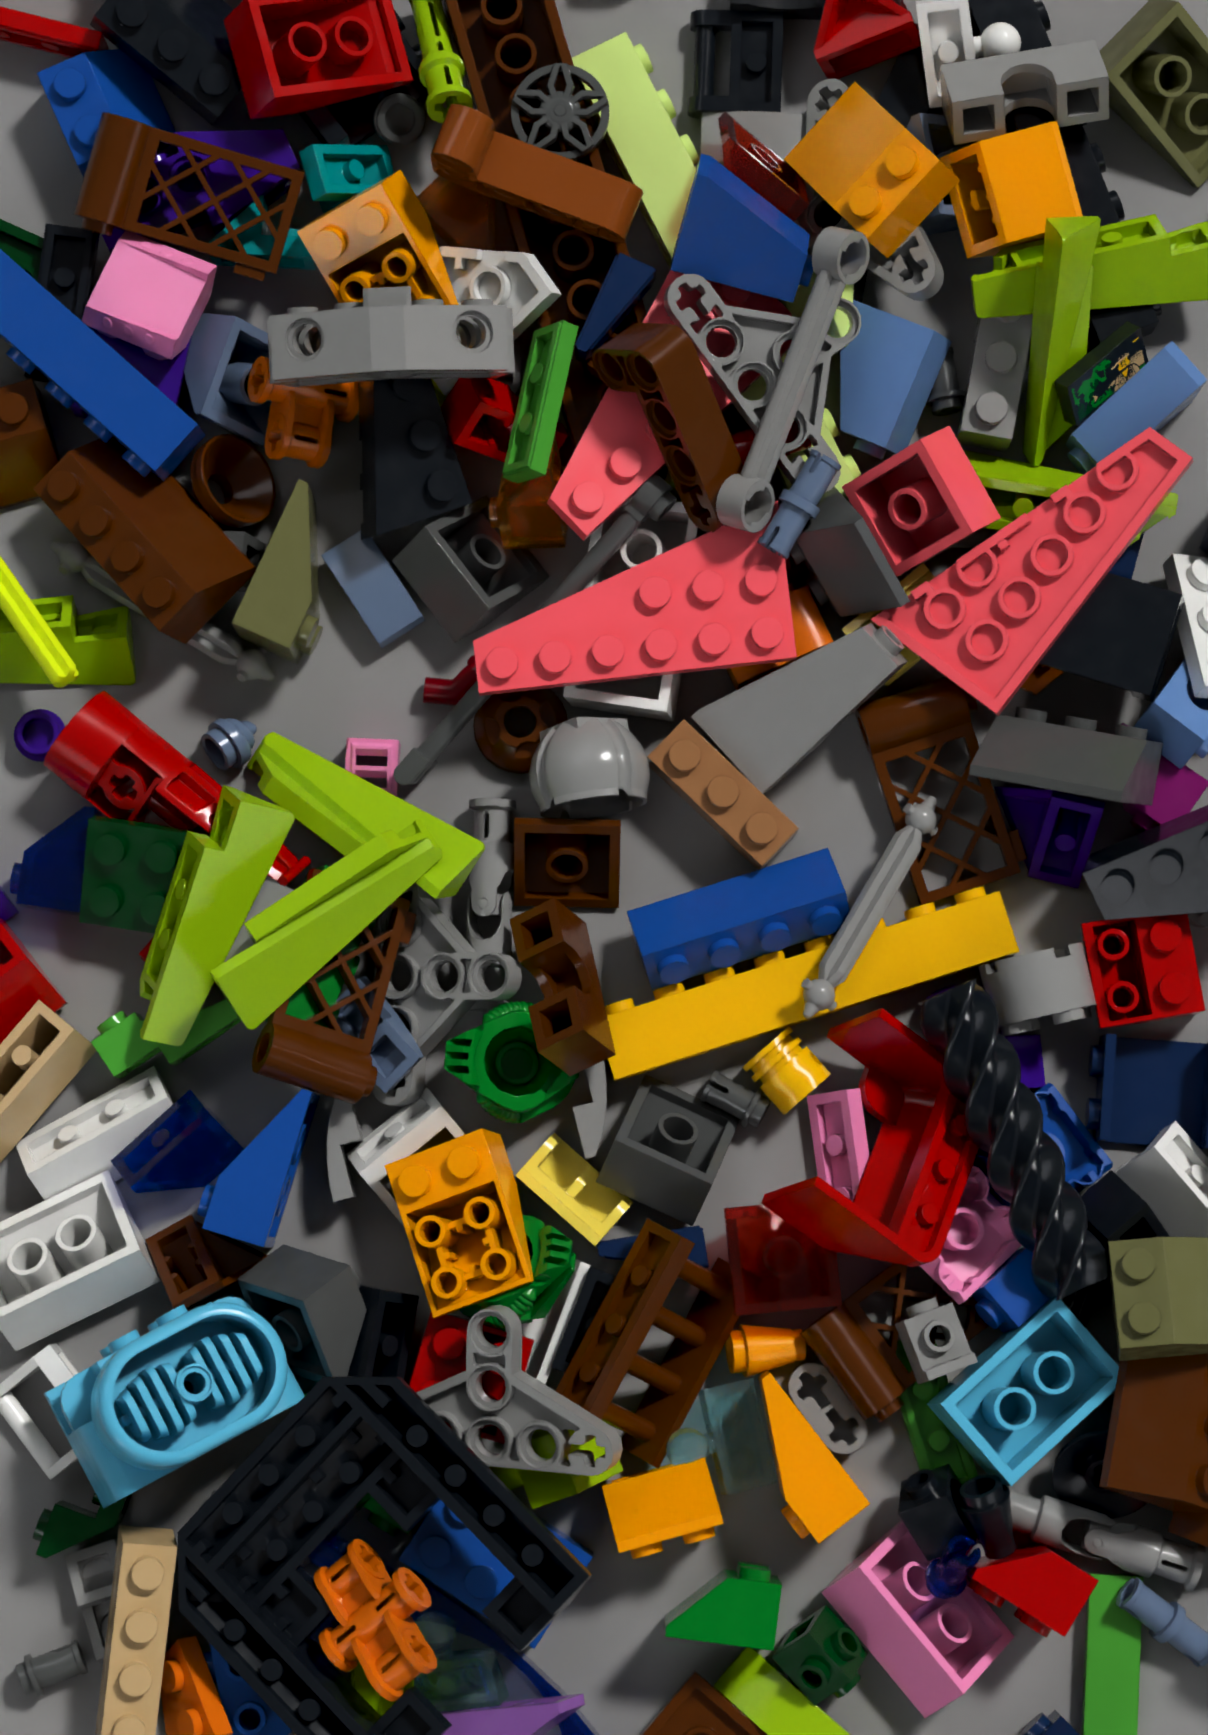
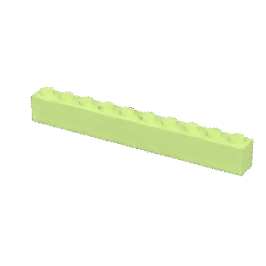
(664, 168)

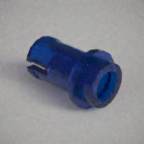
(948, 1574)

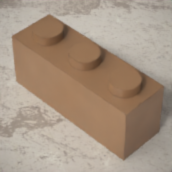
(722, 795)

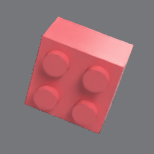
(922, 500)

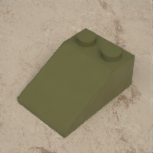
(1162, 84)
(283, 596)
(1159, 1296)

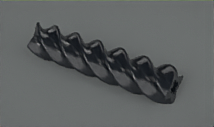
(1008, 1125)

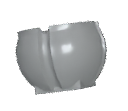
(589, 769)

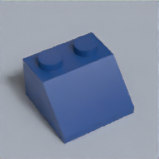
(97, 84)

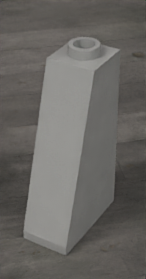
(794, 709)

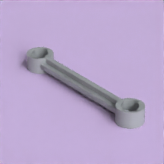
(748, 498)

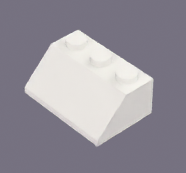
(69, 1260)

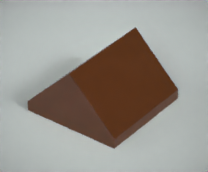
(567, 861)

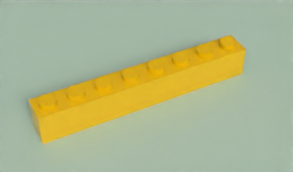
(771, 995)

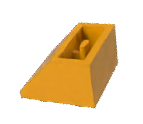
(1011, 188)
(662, 1506)

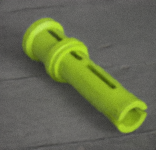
(440, 68)

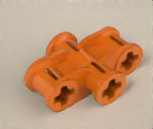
(301, 415)
(375, 1620)

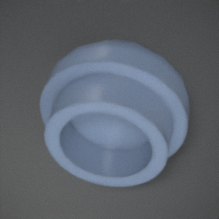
(229, 742)

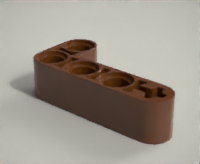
(680, 408)

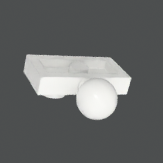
(948, 38)

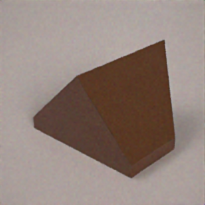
(198, 1261)

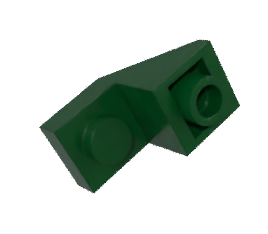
(73, 1524)

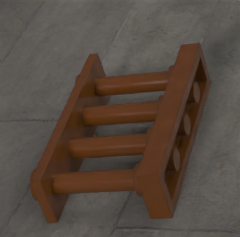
(621, 1327)

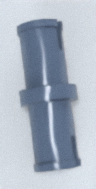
(799, 503)
(1165, 1620)

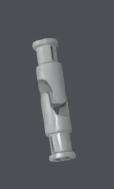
(490, 887)
(1124, 1544)

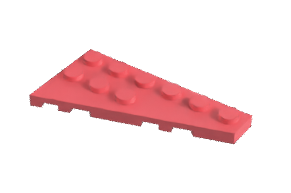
(618, 444)
(1018, 590)
(681, 612)

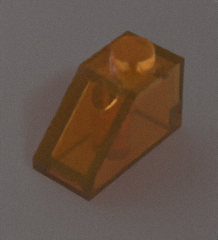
(460, 215)
(523, 510)

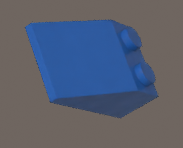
(258, 1182)

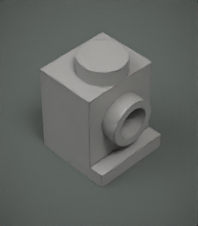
(924, 1357)

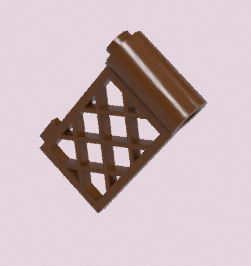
(119, 180)
(926, 719)
(326, 1057)
(859, 1354)

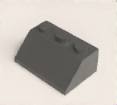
(1070, 757)

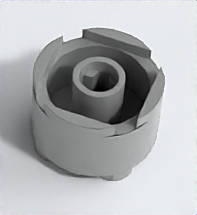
(1040, 987)

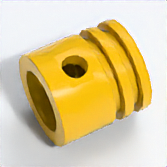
(786, 1071)

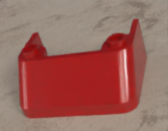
(915, 1163)

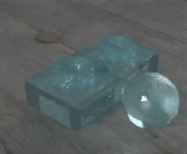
(732, 1437)
(463, 1676)

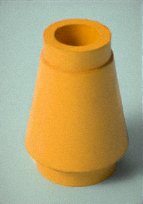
(763, 1348)

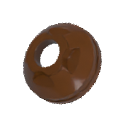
(242, 476)
(501, 748)

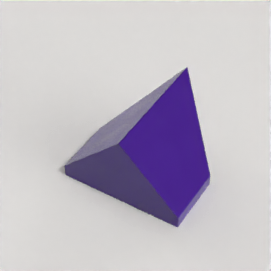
(1054, 831)

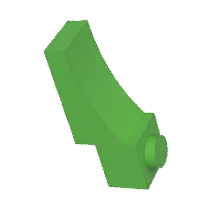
(126, 1051)

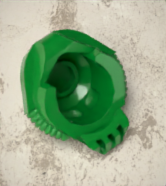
(504, 1066)
(551, 1267)

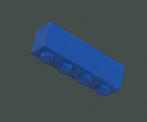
(739, 918)

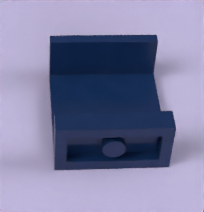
(1147, 1088)

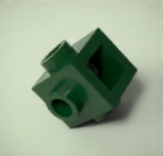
(821, 1656)

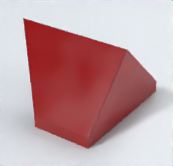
(862, 34)

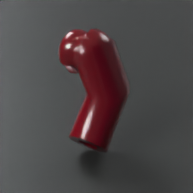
(447, 690)

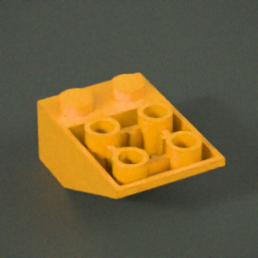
(379, 242)
(463, 1220)

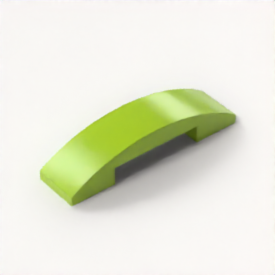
(772, 1699)

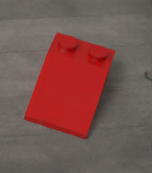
(314, 52)

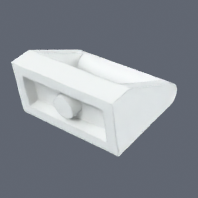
(398, 1139)
(58, 1370)

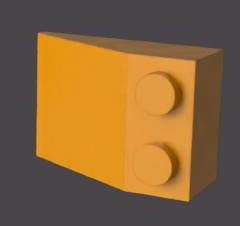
(871, 170)
(808, 1474)

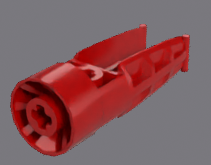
(140, 776)

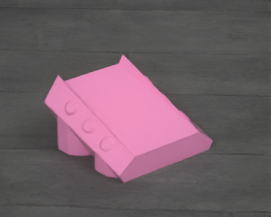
(150, 296)
(975, 1243)

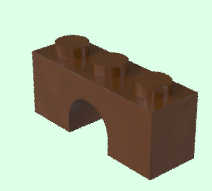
(572, 1018)

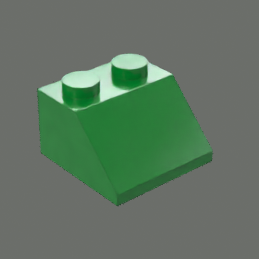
(731, 1609)

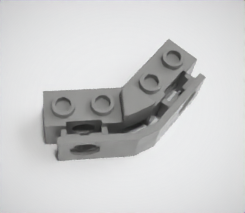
(390, 340)

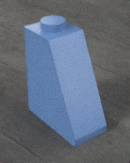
(887, 380)
(1144, 401)

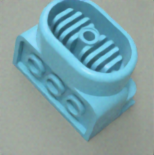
(173, 1394)

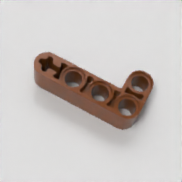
(532, 178)

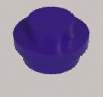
(36, 733)

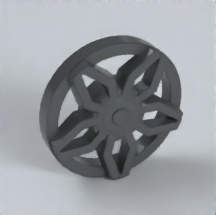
(560, 110)

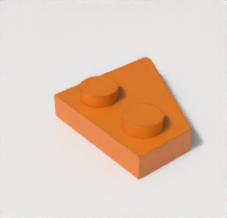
(189, 1693)

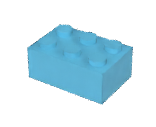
(1027, 1392)

